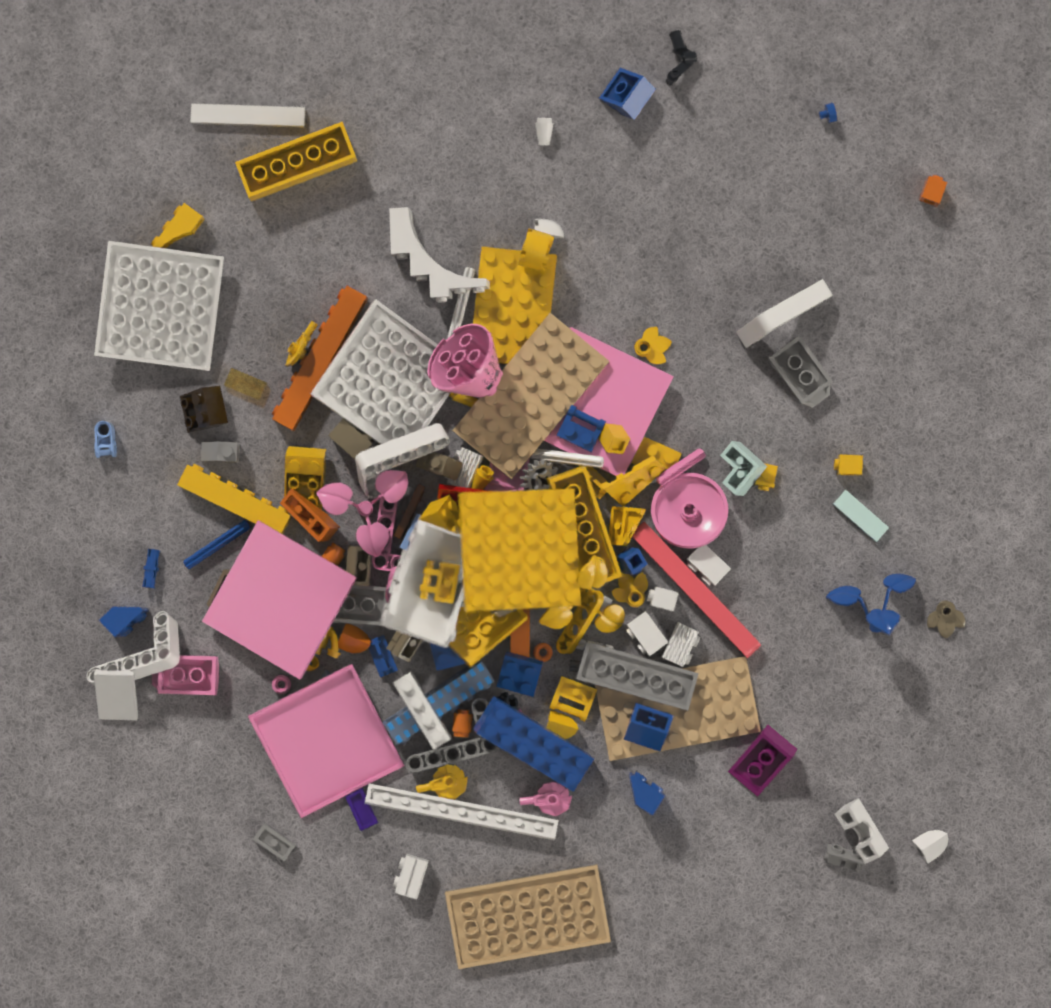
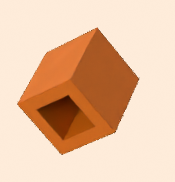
(933, 190)

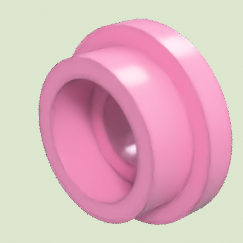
(276, 680)

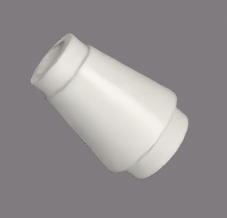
(544, 130)

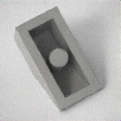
(220, 452)

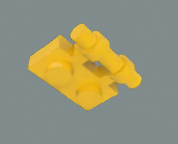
(446, 581)

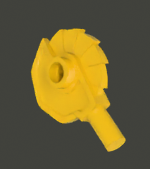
(297, 349)
(447, 782)

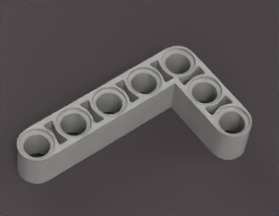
(460, 747)

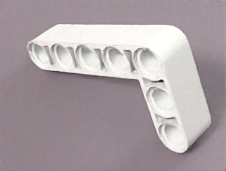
(783, 313)
(397, 452)
(151, 661)

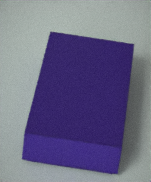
(362, 812)

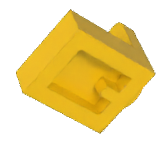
(767, 478)

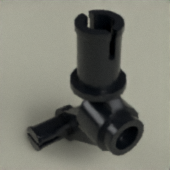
(685, 56)

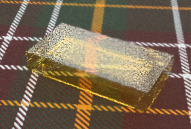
(245, 384)

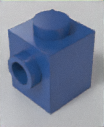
(631, 561)

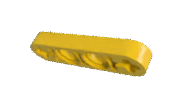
(581, 623)

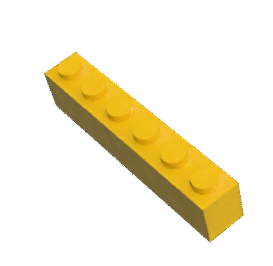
(229, 497)

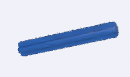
(216, 544)

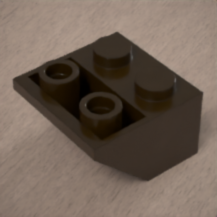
(203, 409)

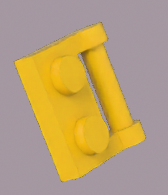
(576, 692)

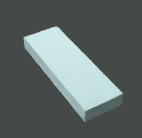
(860, 515)

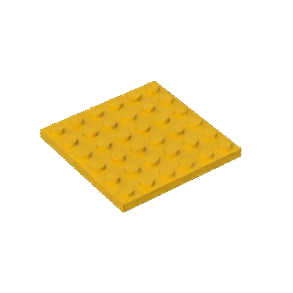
(519, 549)

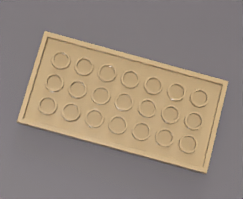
(531, 396)
(718, 710)
(527, 916)

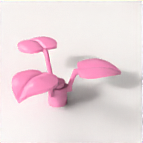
(370, 537)

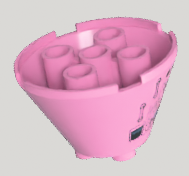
(466, 363)

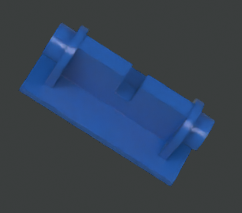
(382, 656)

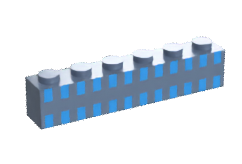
(442, 699)

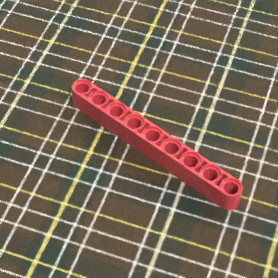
(696, 590)

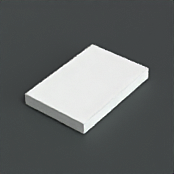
(116, 695)

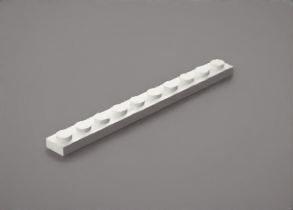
(461, 811)

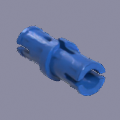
(151, 568)

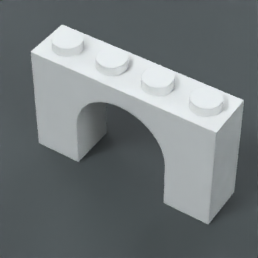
(421, 710)

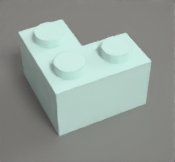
(745, 468)

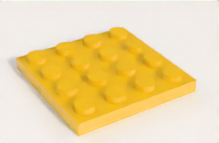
(481, 632)

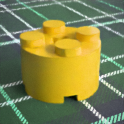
(535, 250)

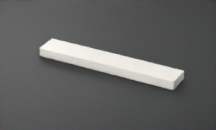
(248, 115)

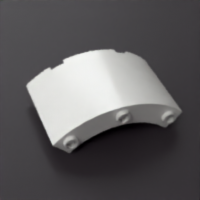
(406, 610)

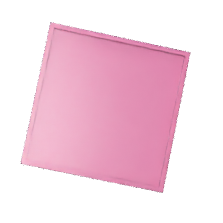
(623, 395)
(279, 599)
(326, 740)

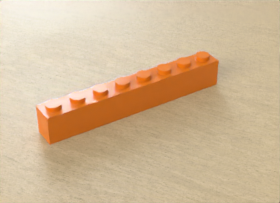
(322, 353)

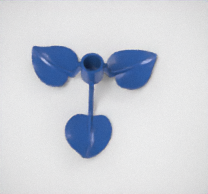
(878, 619)

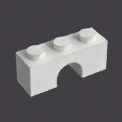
(871, 843)

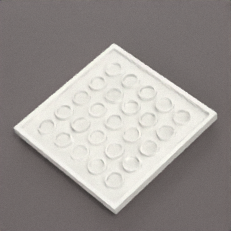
(159, 305)
(382, 377)

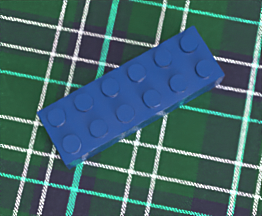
(533, 743)

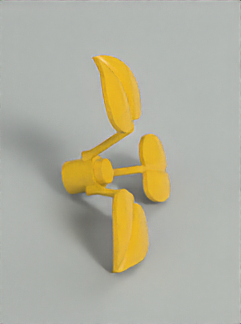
(593, 575)

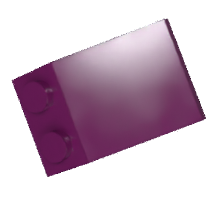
(763, 760)

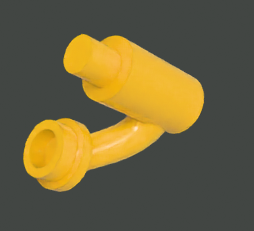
(334, 643)

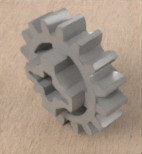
(531, 479)

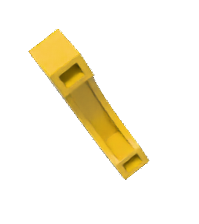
(182, 224)

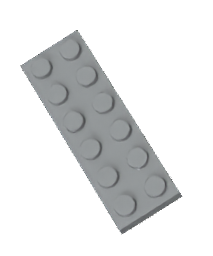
(637, 676)

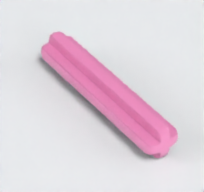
(680, 467)

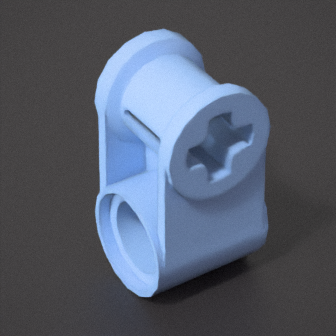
(105, 441)

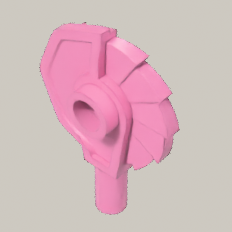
(551, 799)

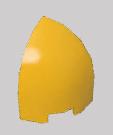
(561, 724)

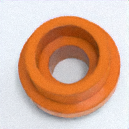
(543, 646)

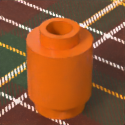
(334, 554)
(462, 723)

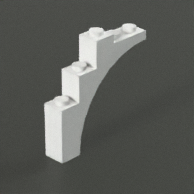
(442, 281)

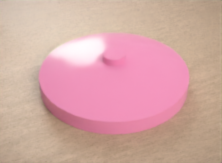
(689, 510)

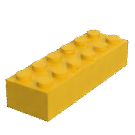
(296, 161)
(591, 529)

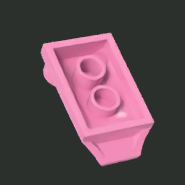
(190, 676)

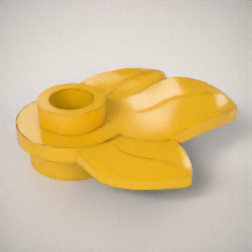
(655, 346)
(630, 586)

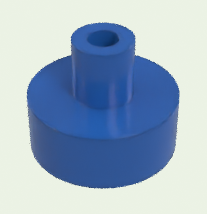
(829, 113)

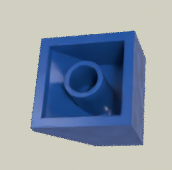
(627, 93)

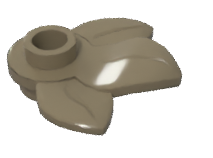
(946, 621)

